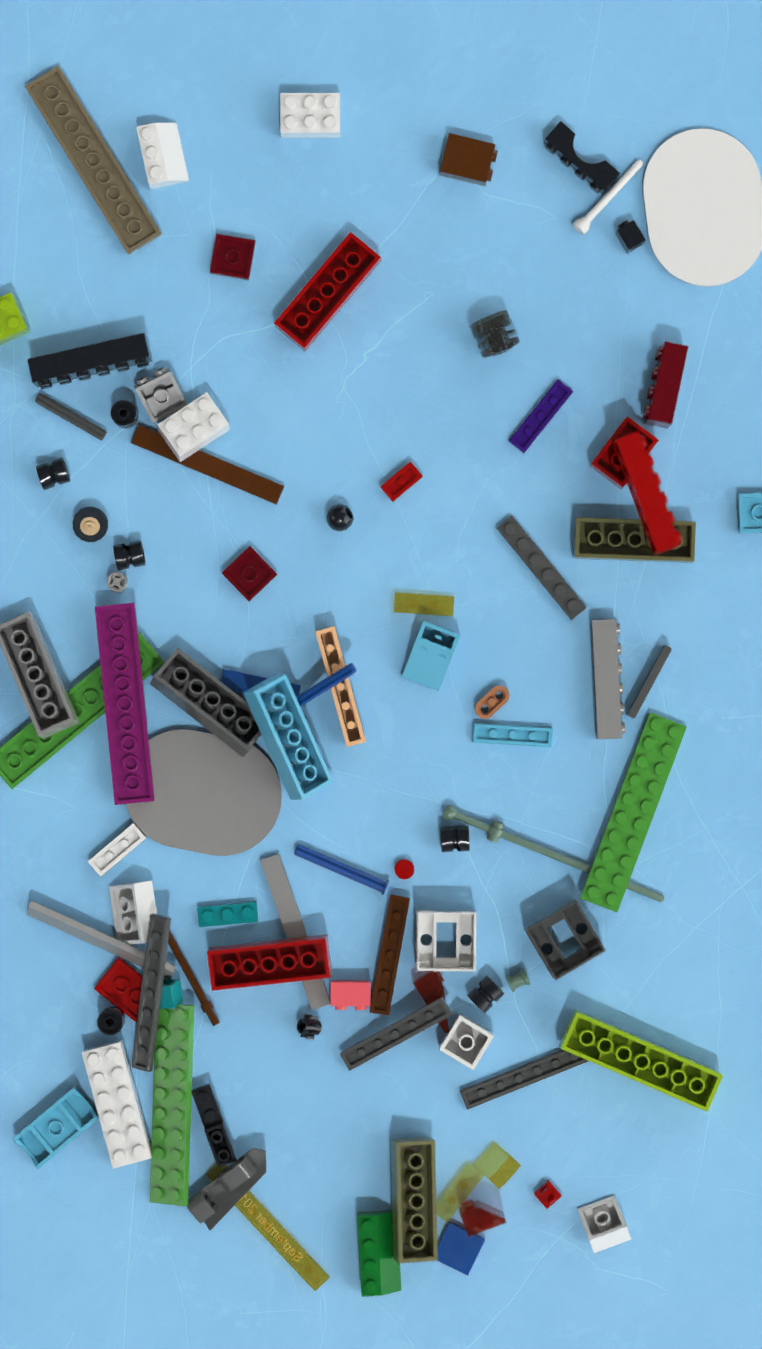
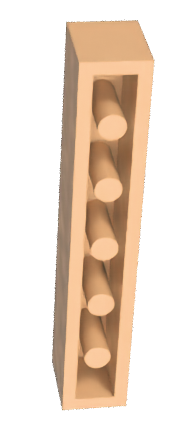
(341, 692)

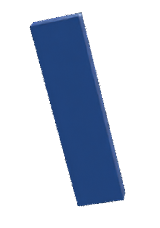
(242, 682)

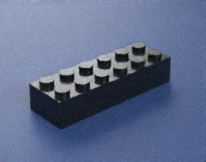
(90, 360)

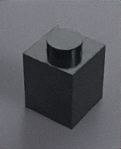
(630, 236)

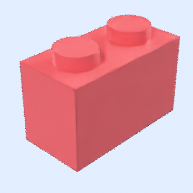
(350, 993)

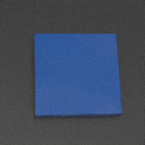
(458, 1249)

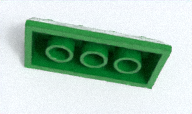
(378, 1269)

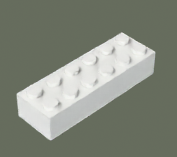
(117, 1103)

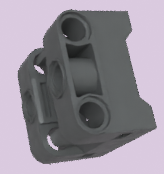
(554, 961)

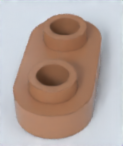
(492, 702)

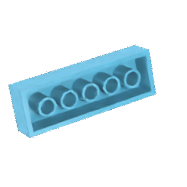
(288, 737)

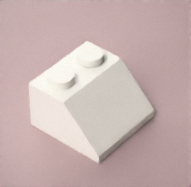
(604, 1224)

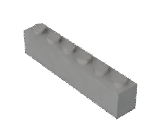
(606, 679)

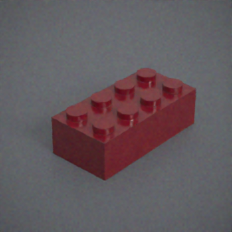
(666, 384)

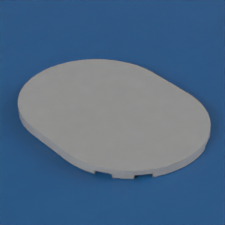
(208, 795)

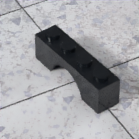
(599, 175)

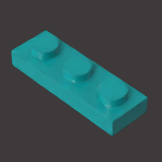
(227, 914)

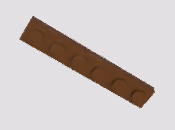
(389, 955)

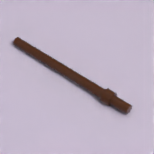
(206, 1005)

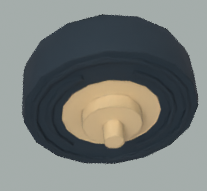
(90, 524)

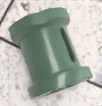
(517, 980)

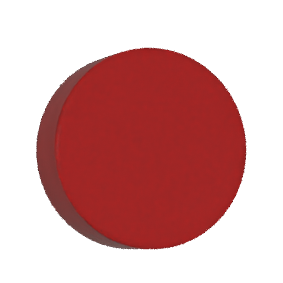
(404, 869)

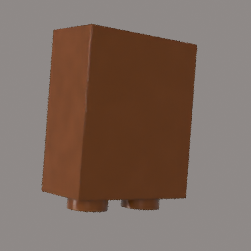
(468, 159)

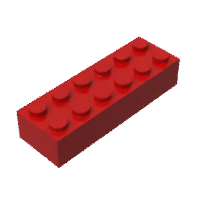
(327, 291)
(646, 493)
(269, 962)

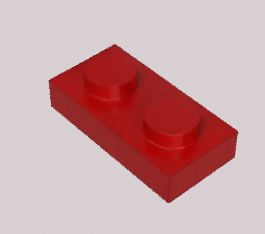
(401, 481)

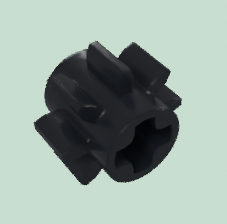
(309, 1026)

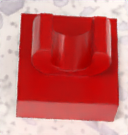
(547, 1194)

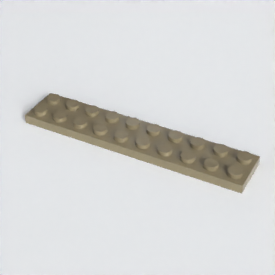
(93, 160)

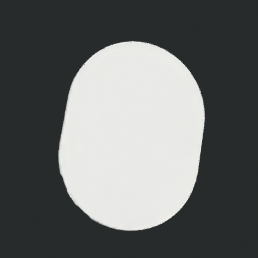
(703, 207)

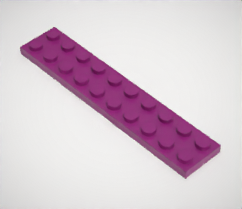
(124, 703)

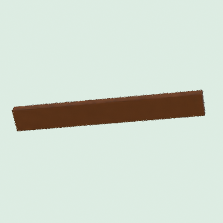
(211, 467)

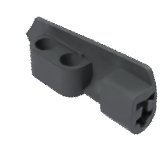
(228, 1188)

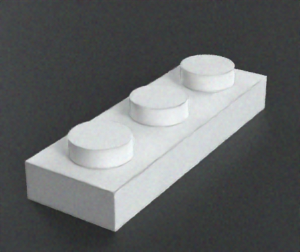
(117, 849)

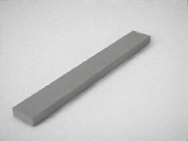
(291, 921)
(92, 936)

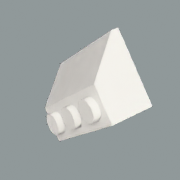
(162, 154)
(132, 910)

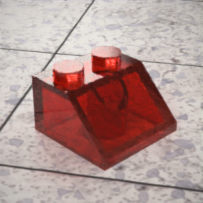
(480, 1217)

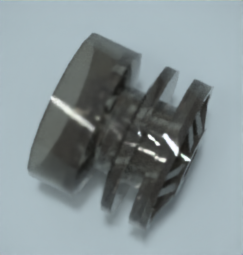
(494, 334)

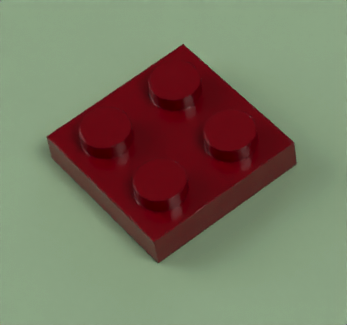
(232, 257)
(249, 573)

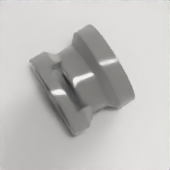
(114, 581)

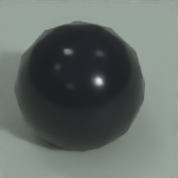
(339, 517)

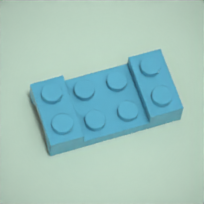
(56, 1127)

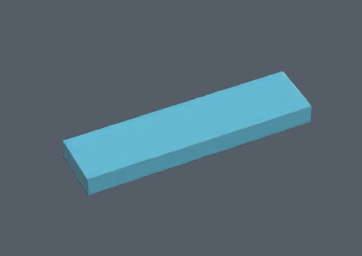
(512, 735)

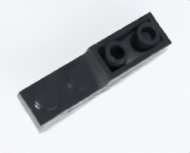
(214, 1125)

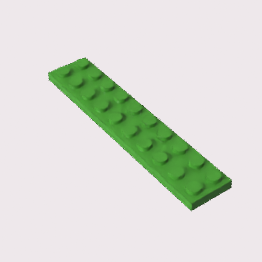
(28, 752)
(633, 812)
(172, 1106)

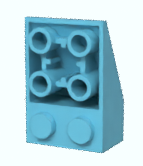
(431, 655)

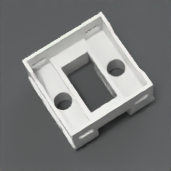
(426, 953)

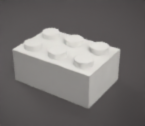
(310, 115)
(193, 427)

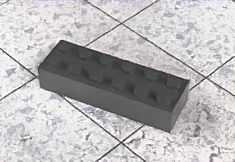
(207, 701)

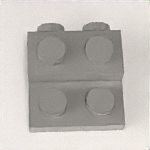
(160, 394)

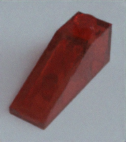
(430, 989)

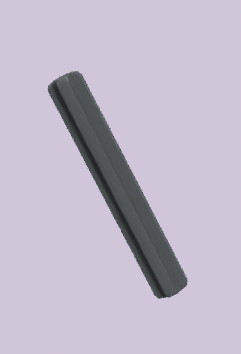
(70, 416)

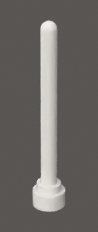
(582, 224)

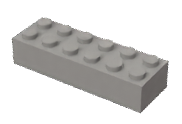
(36, 675)

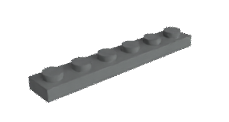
(541, 568)
(396, 1033)

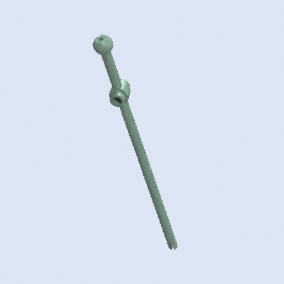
(496, 831)

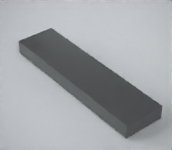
(649, 681)

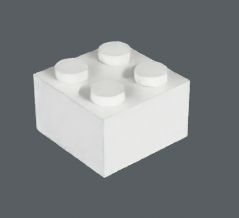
(466, 1041)

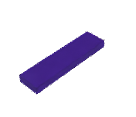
(540, 416)

